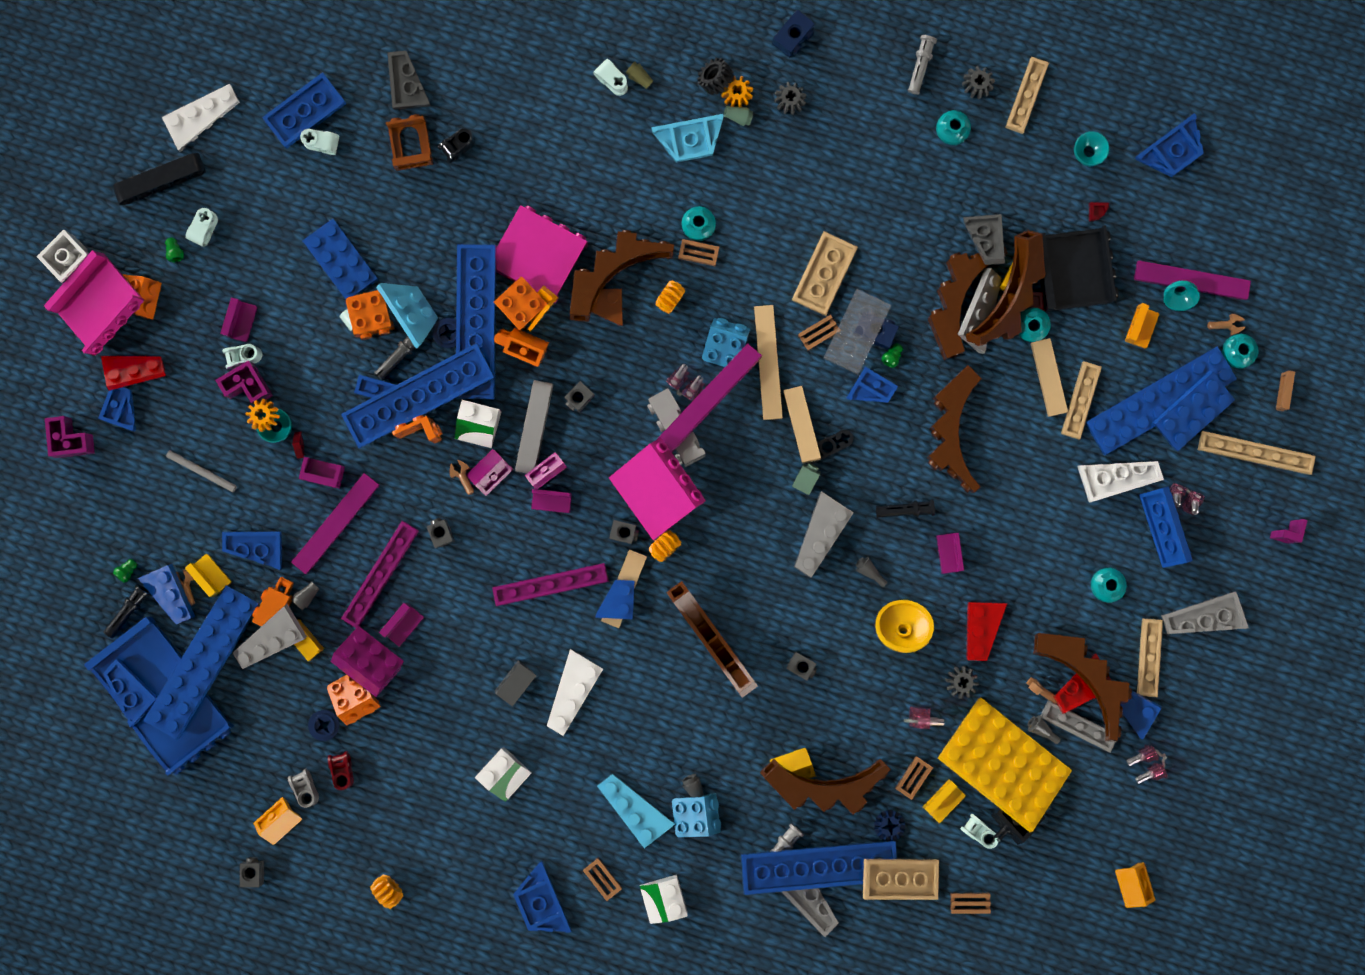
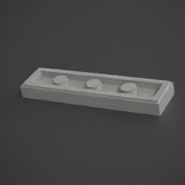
(1077, 726)

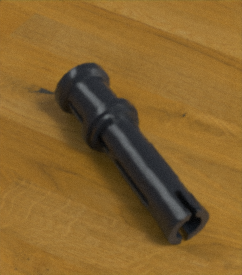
(915, 508)
(131, 603)

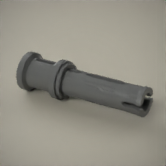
(405, 347)

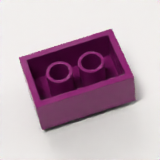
(367, 661)

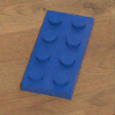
(304, 110)
(340, 259)
(1193, 411)
(1165, 527)

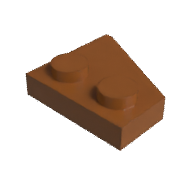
(609, 305)

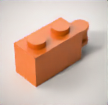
(522, 345)
(272, 601)

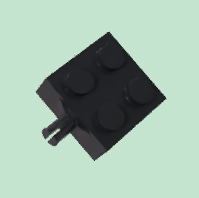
(1011, 827)

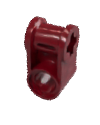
(343, 768)

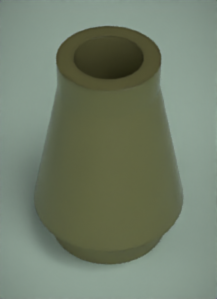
(639, 75)

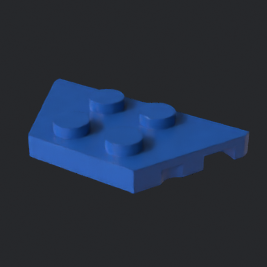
(1174, 149)
(540, 903)

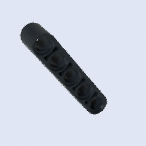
(159, 179)

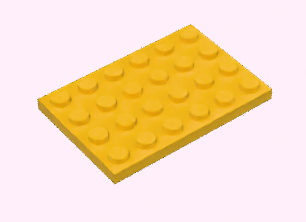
(1005, 764)

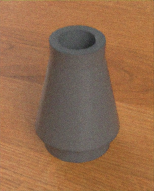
(305, 596)
(693, 786)

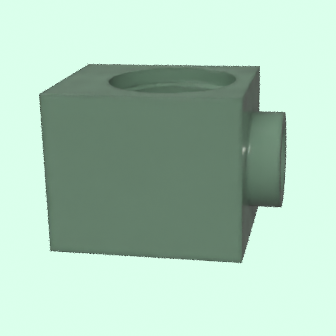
(806, 478)

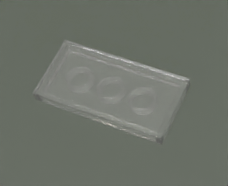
(857, 331)

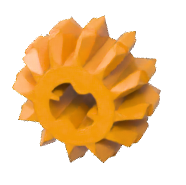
(745, 92)
(670, 296)
(259, 408)
(664, 546)
(386, 891)

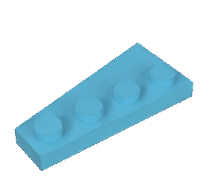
(640, 816)

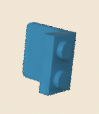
(724, 341)
(696, 816)

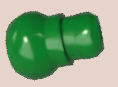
(173, 253)
(892, 357)
(125, 571)

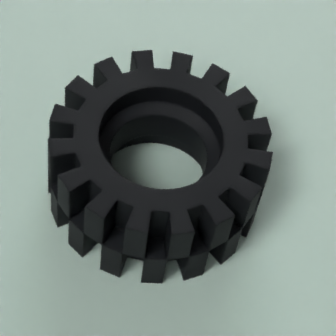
(715, 76)

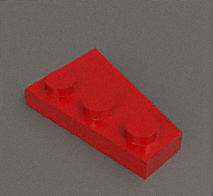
(130, 370)
(982, 627)
(1074, 693)

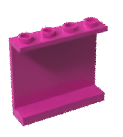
(538, 251)
(95, 301)
(657, 488)

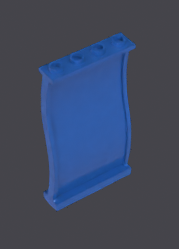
(153, 660)

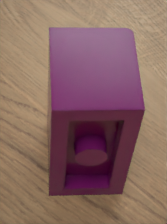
(321, 472)

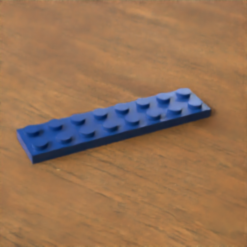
(477, 308)
(418, 395)
(1137, 412)
(201, 663)
(810, 867)

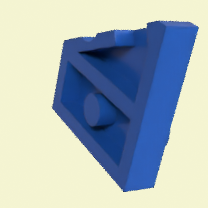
(872, 387)
(119, 408)
(618, 601)
(1140, 713)

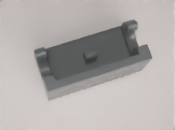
(515, 683)

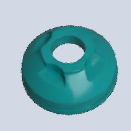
(947, 134)
(1097, 142)
(698, 233)
(1181, 300)
(1037, 314)
(1232, 354)
(275, 437)
(1099, 588)

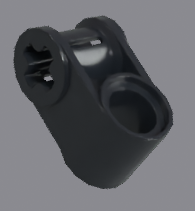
(456, 146)

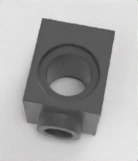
(582, 389)
(617, 526)
(448, 536)
(795, 660)
(247, 880)

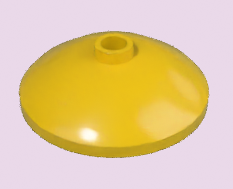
(907, 617)

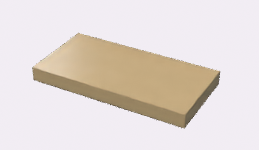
(824, 273)
(901, 879)

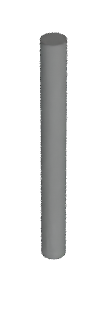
(201, 471)

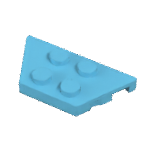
(690, 138)
(410, 310)

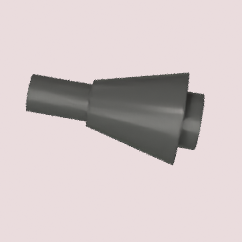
(867, 568)
(1039, 727)

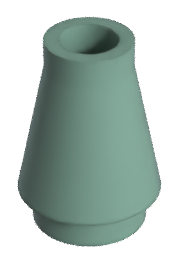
(739, 115)

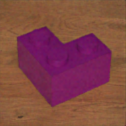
(244, 379)
(62, 441)

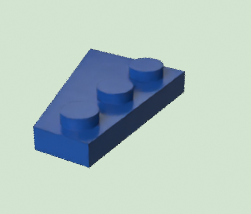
(258, 546)
(169, 593)
(130, 691)

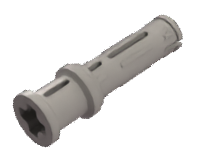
(923, 56)
(788, 839)

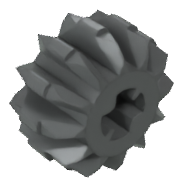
(983, 77)
(790, 91)
(956, 679)

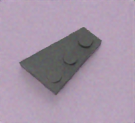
(404, 83)
(987, 237)

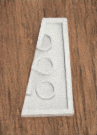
(195, 117)
(1111, 479)
(573, 689)

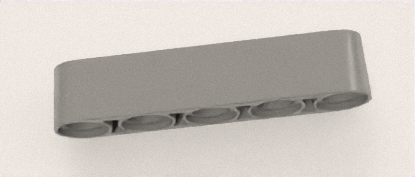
(534, 426)

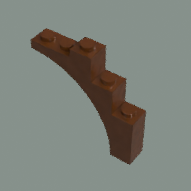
(607, 264)
(1018, 295)
(946, 322)
(946, 428)
(712, 639)
(1108, 693)
(849, 790)

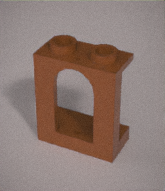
(395, 127)

